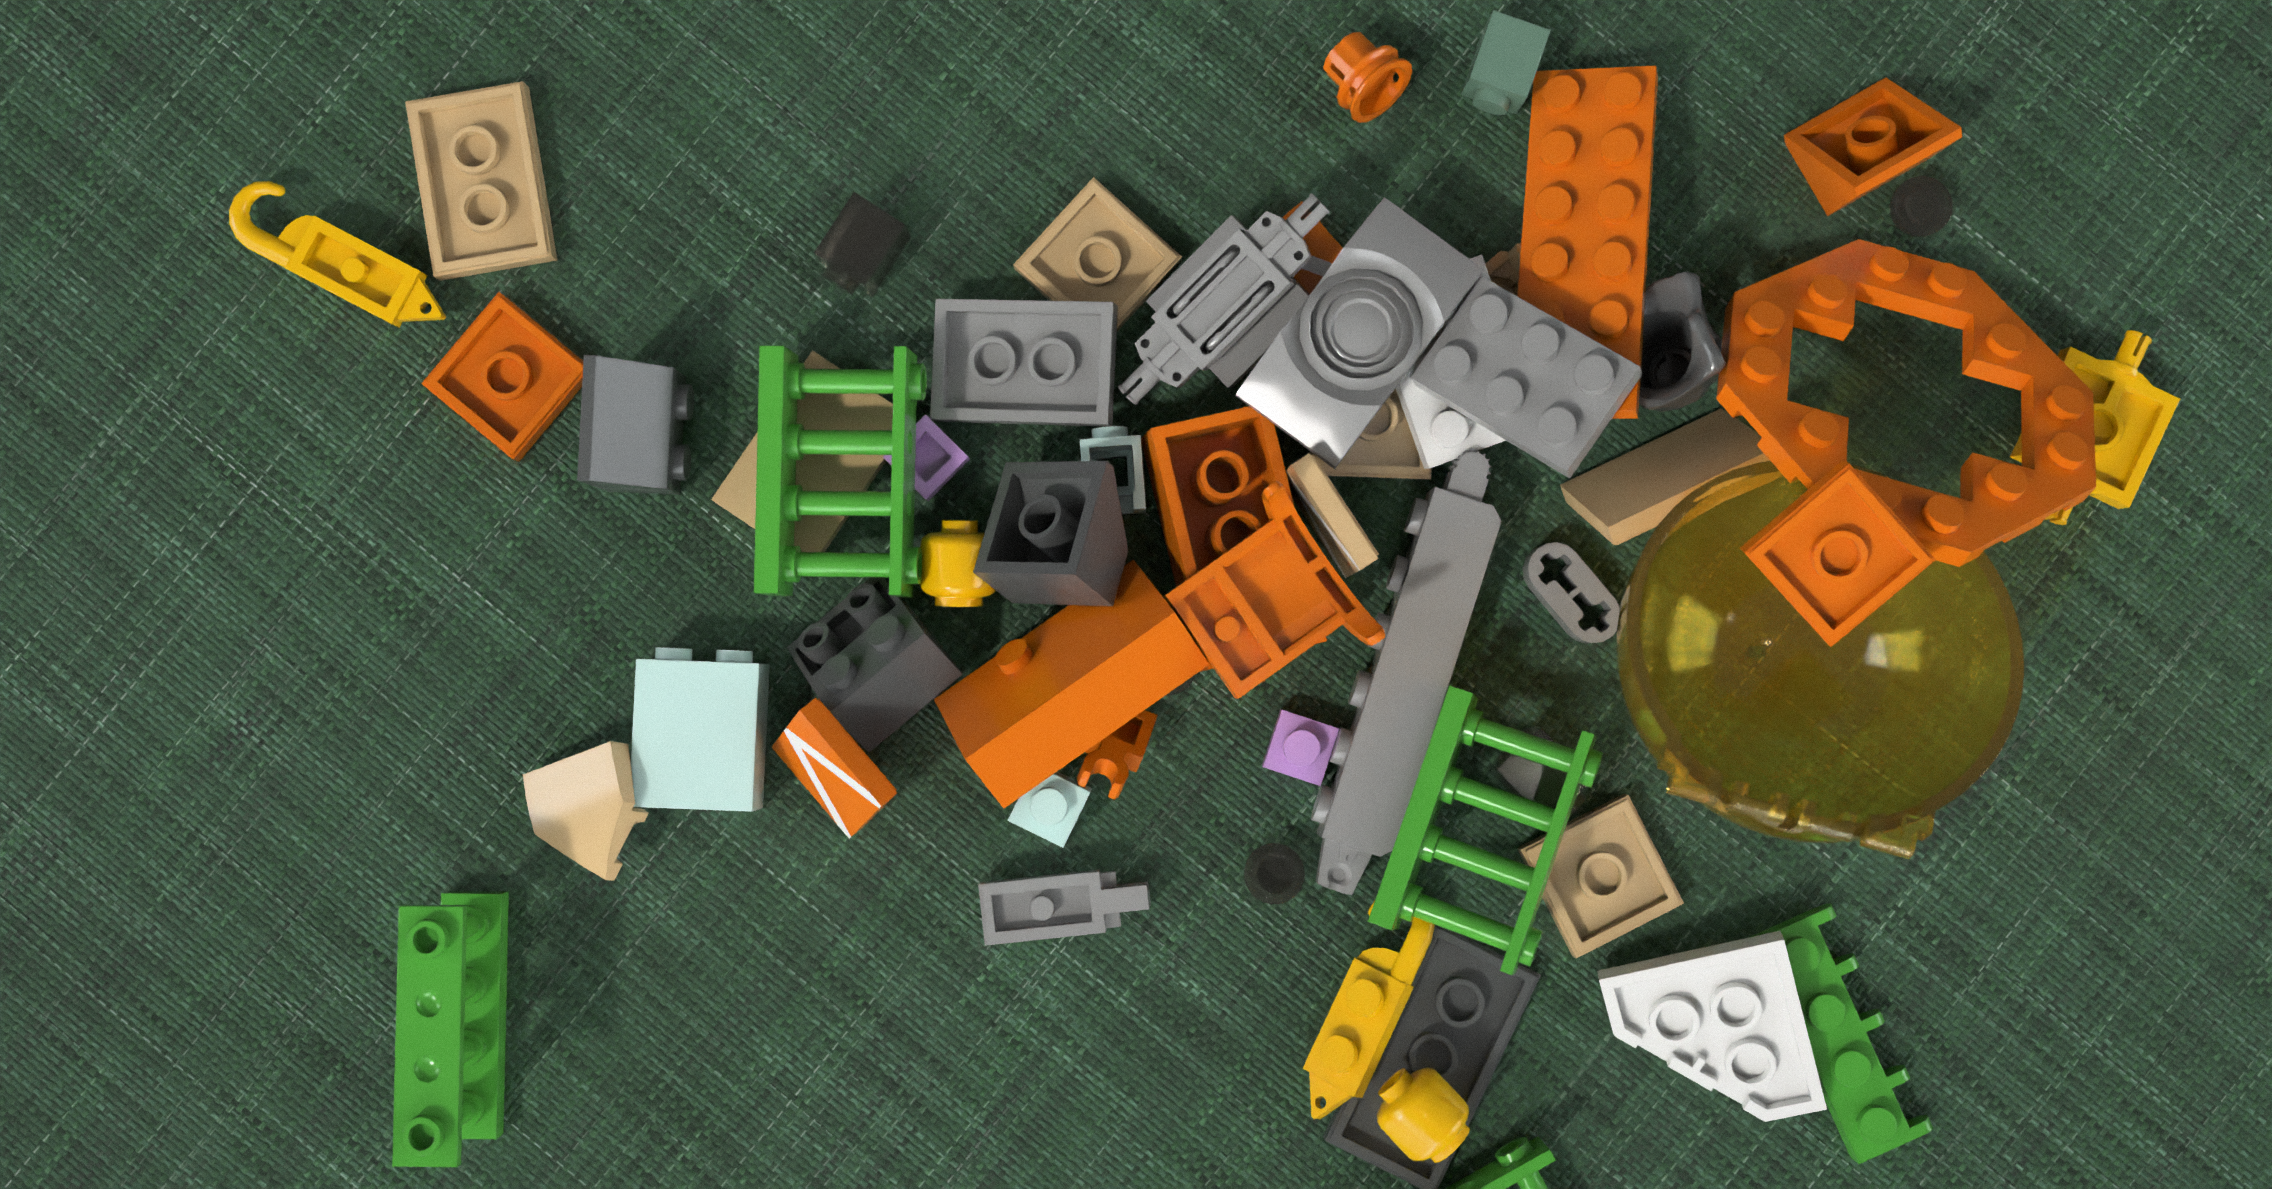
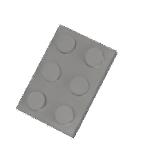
(1024, 362)
(1526, 376)

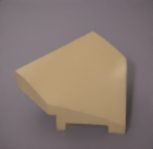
(586, 806)

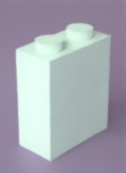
(699, 731)

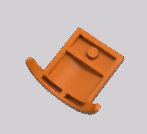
(1268, 600)

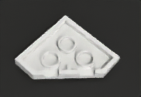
(1723, 1021)

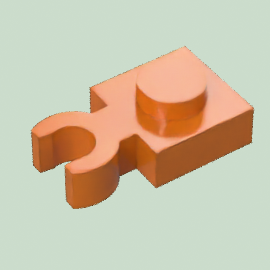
(1119, 753)

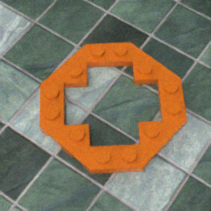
(1997, 347)

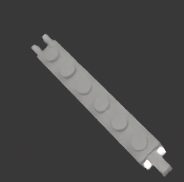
(1408, 673)

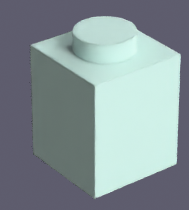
(1051, 808)

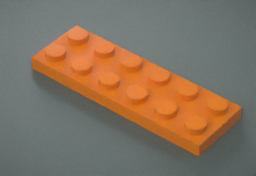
(1591, 204)

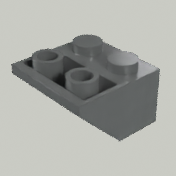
(873, 662)

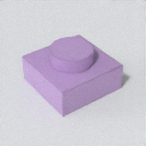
(935, 458)
(1300, 747)

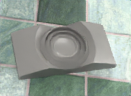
(1359, 332)

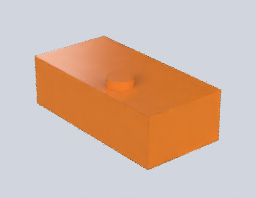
(1211, 484)
(1068, 686)

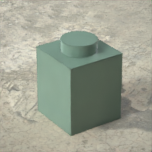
(1504, 64)

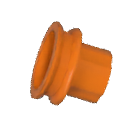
(1366, 76)

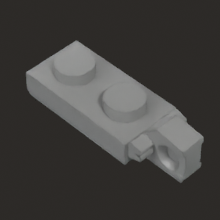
(1057, 905)

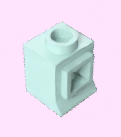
(1115, 443)

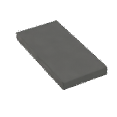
(1451, 1023)

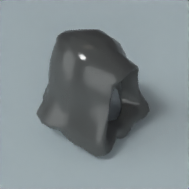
(1678, 345)

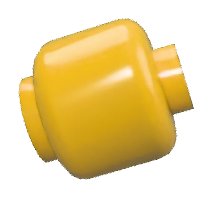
(950, 564)
(1423, 1114)

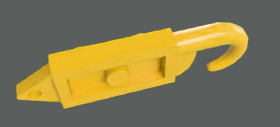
(336, 261)
(1363, 1019)

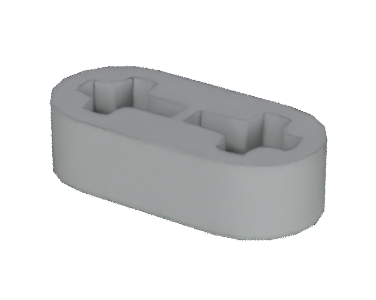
(1582, 583)

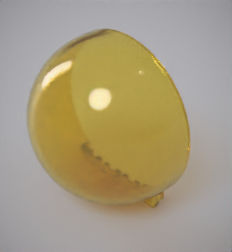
(1801, 733)

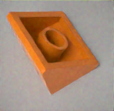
(1867, 143)

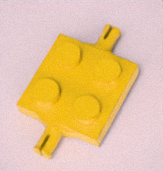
(2127, 420)

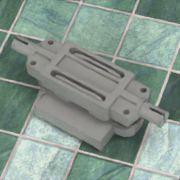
(1226, 301)

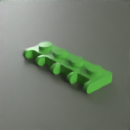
(1846, 1062)

